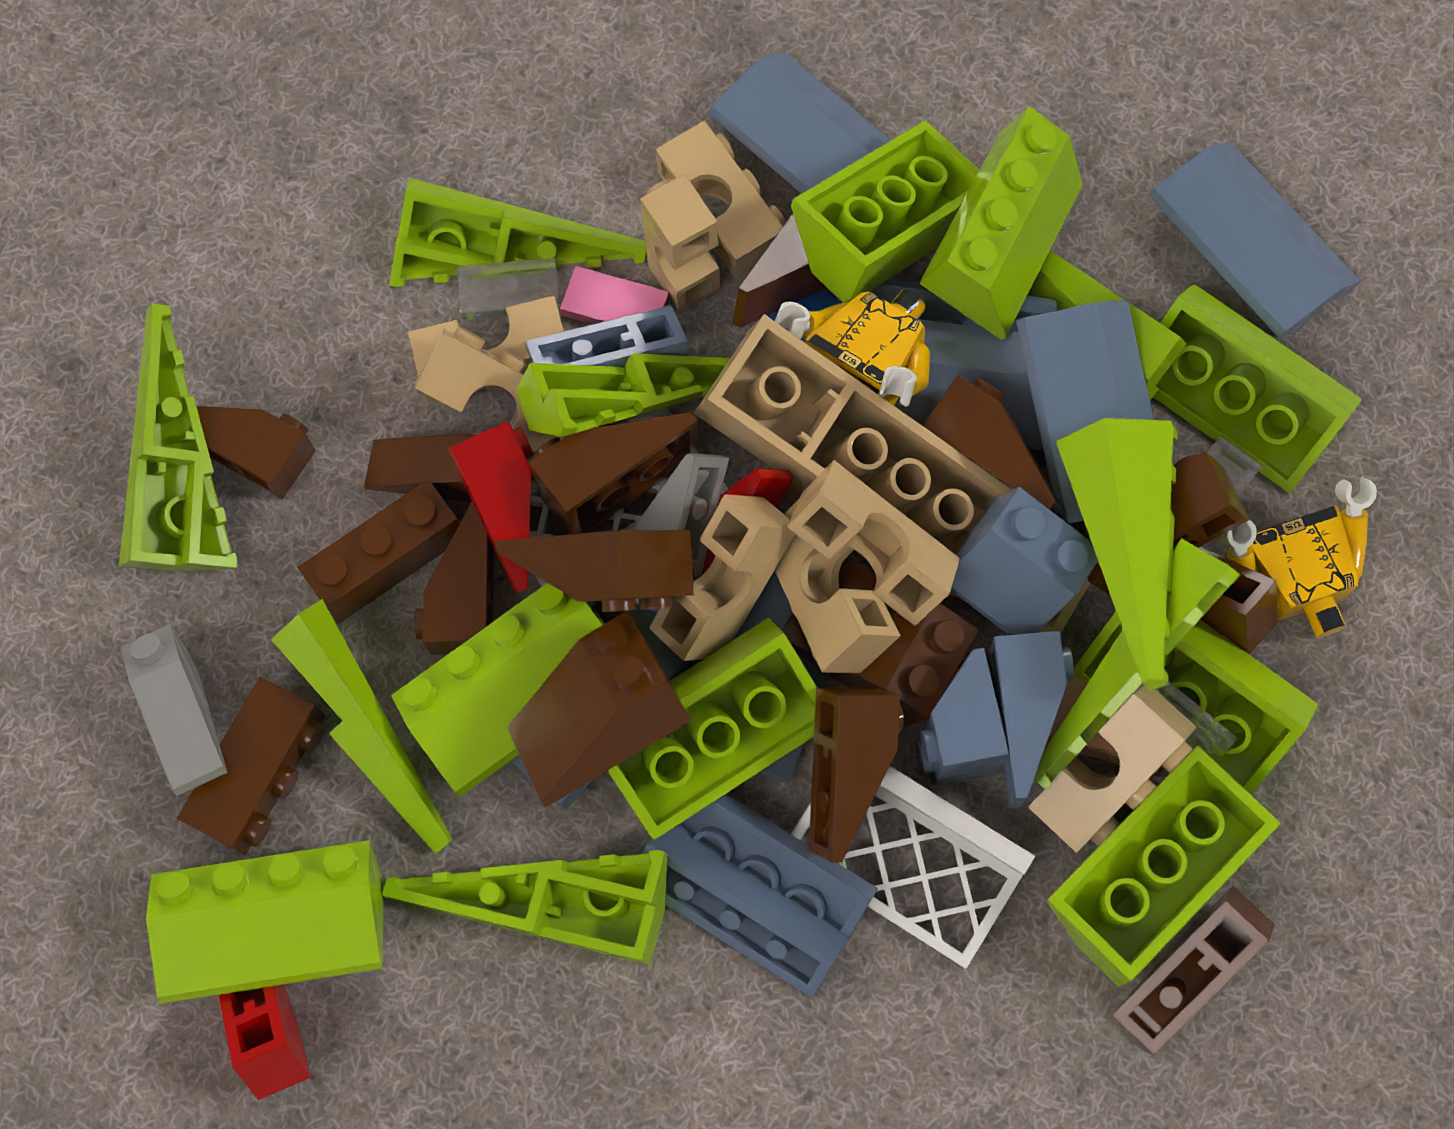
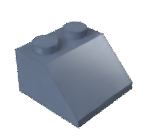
(1022, 564)
(965, 728)

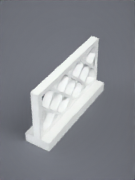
(964, 834)

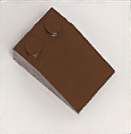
(609, 467)
(610, 565)
(914, 665)
(595, 710)

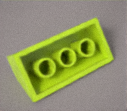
(882, 211)
(1006, 223)
(1250, 389)
(1231, 688)
(475, 692)
(745, 711)
(1160, 866)
(265, 921)

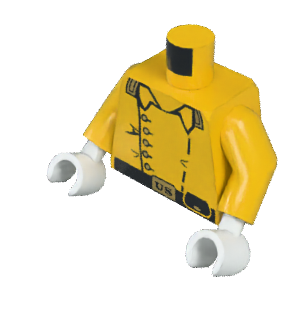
(869, 340)
(1310, 557)

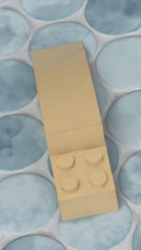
(807, 411)

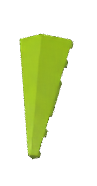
(460, 229)
(1074, 288)
(582, 397)
(170, 494)
(1124, 495)
(1196, 586)
(325, 661)
(590, 904)

